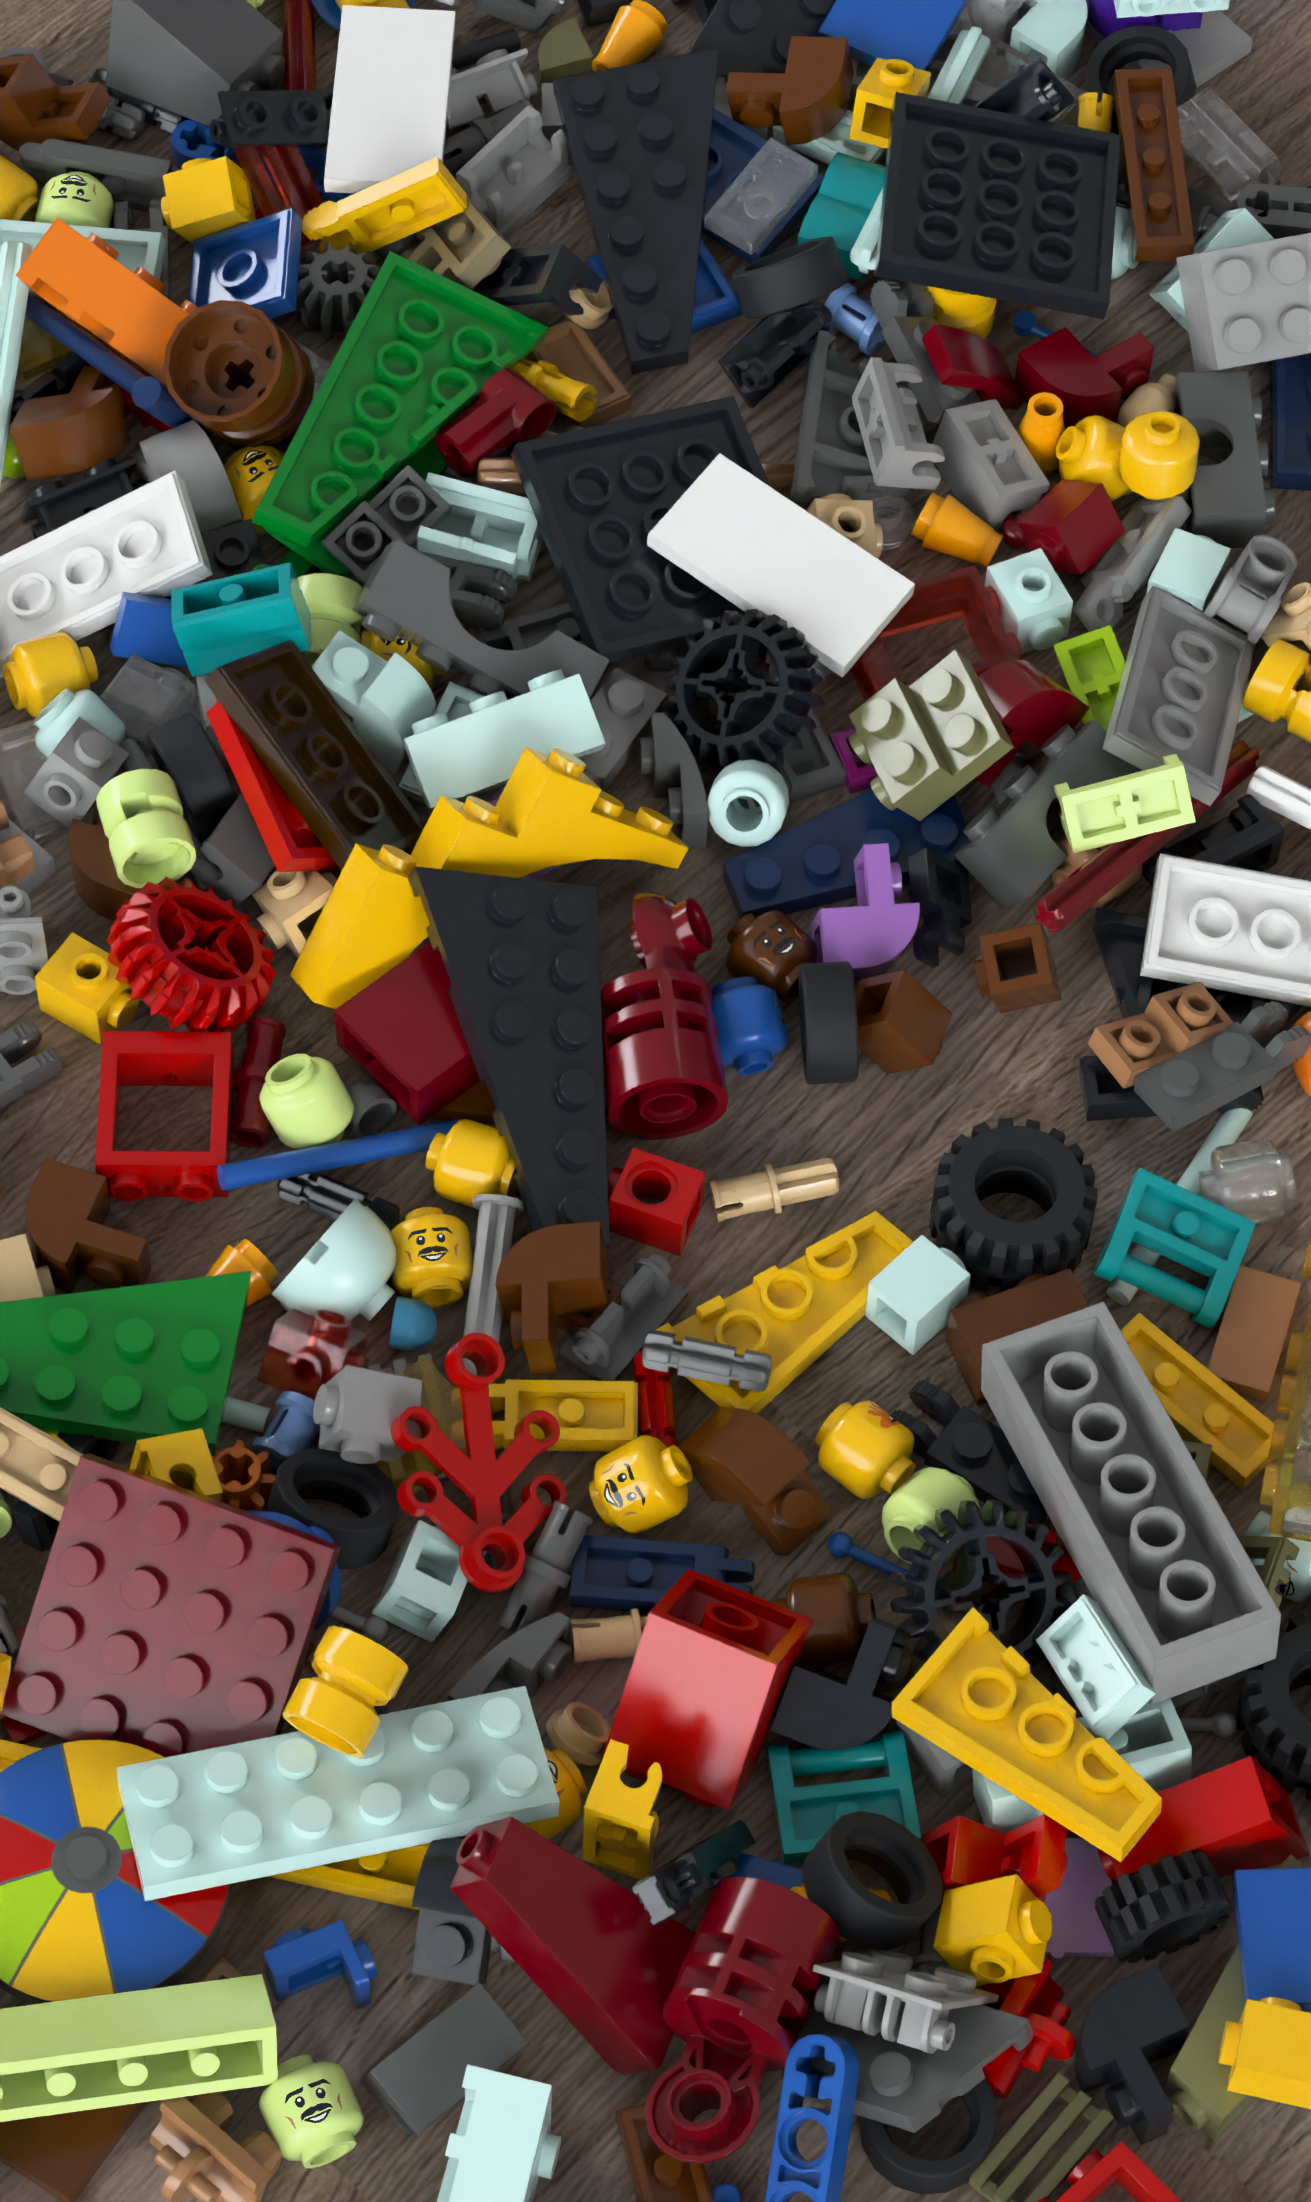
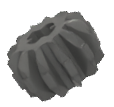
(333, 288)

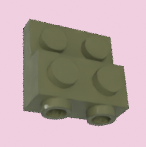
(928, 736)

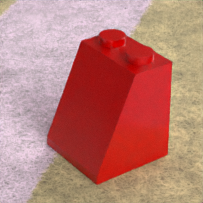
(707, 1687)

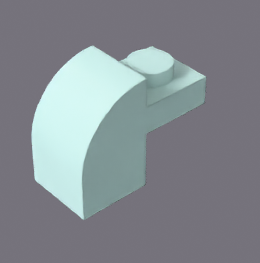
(1051, 32)
(377, 694)

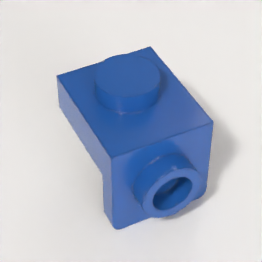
(312, 1957)

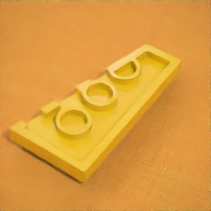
(796, 1308)
(1007, 1726)

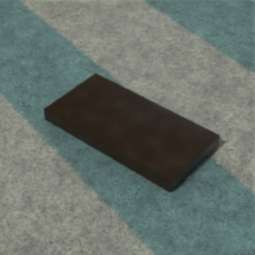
(315, 752)

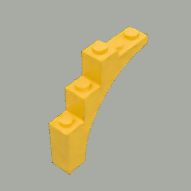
(541, 821)

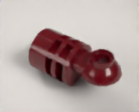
(660, 1029)
(738, 2011)

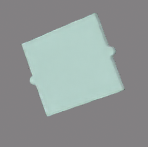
(467, 550)

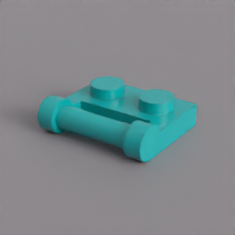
(1183, 1230)
(809, 1811)

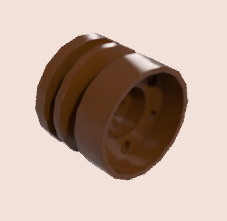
(216, 355)

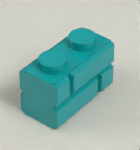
(239, 616)

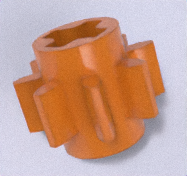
(244, 1476)

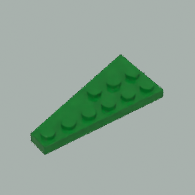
(397, 380)
(124, 1358)

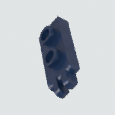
(639, 1572)

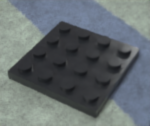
(998, 206)
(599, 500)

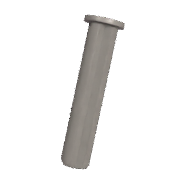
(491, 1245)

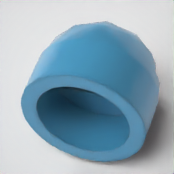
(412, 1325)

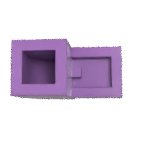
(877, 928)

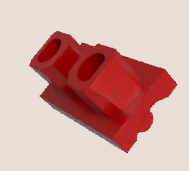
(1039, 2001)

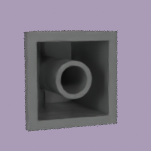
(190, 51)

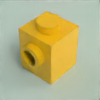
(876, 96)
(206, 198)
(82, 990)
(993, 1930)
(1270, 2052)

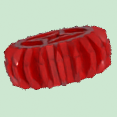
(190, 956)

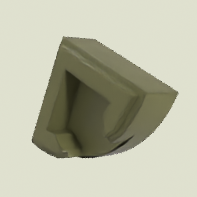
(563, 52)

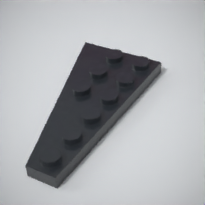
(532, 1019)

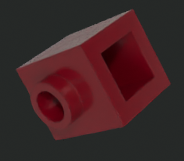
(1072, 526)

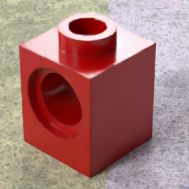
(660, 1224)

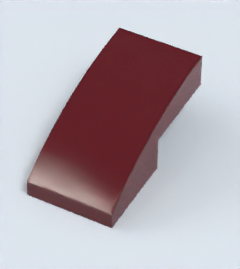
(973, 363)

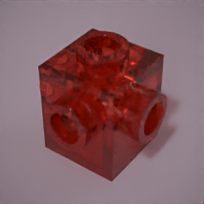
(310, 1351)

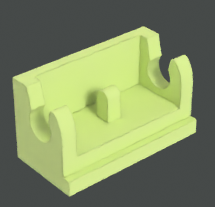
(1126, 806)

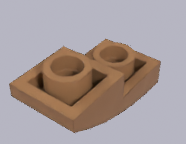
(1168, 1026)

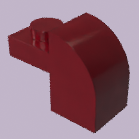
(1082, 381)
(1029, 707)

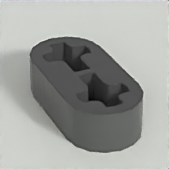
(1285, 208)

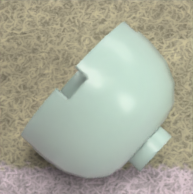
(344, 1268)

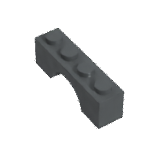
(412, 601)

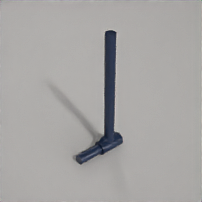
(145, 390)

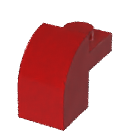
(978, 1853)

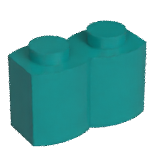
(844, 205)

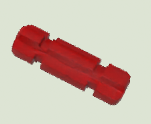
(655, 1403)

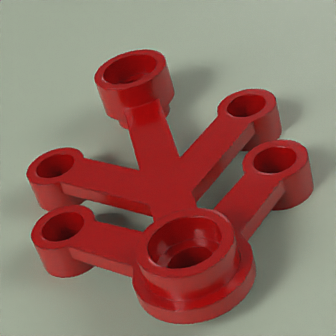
(479, 1473)

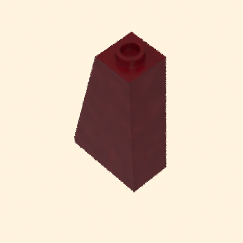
(576, 1939)

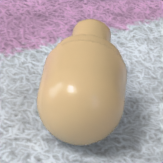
(1149, 398)

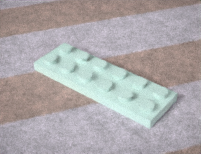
(302, 1805)

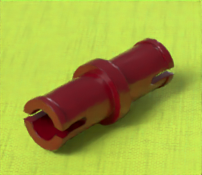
(260, 1053)

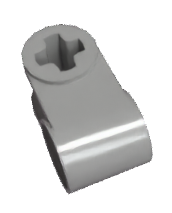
(1254, 586)

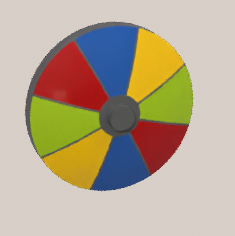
(73, 1887)

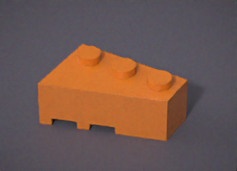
(104, 296)

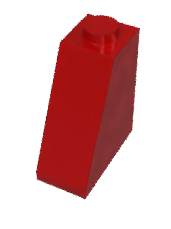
(1229, 1813)

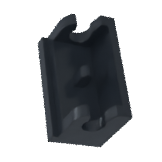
(540, 276)
(1240, 840)

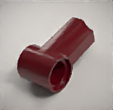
(505, 412)

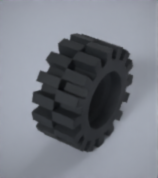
(1163, 1907)

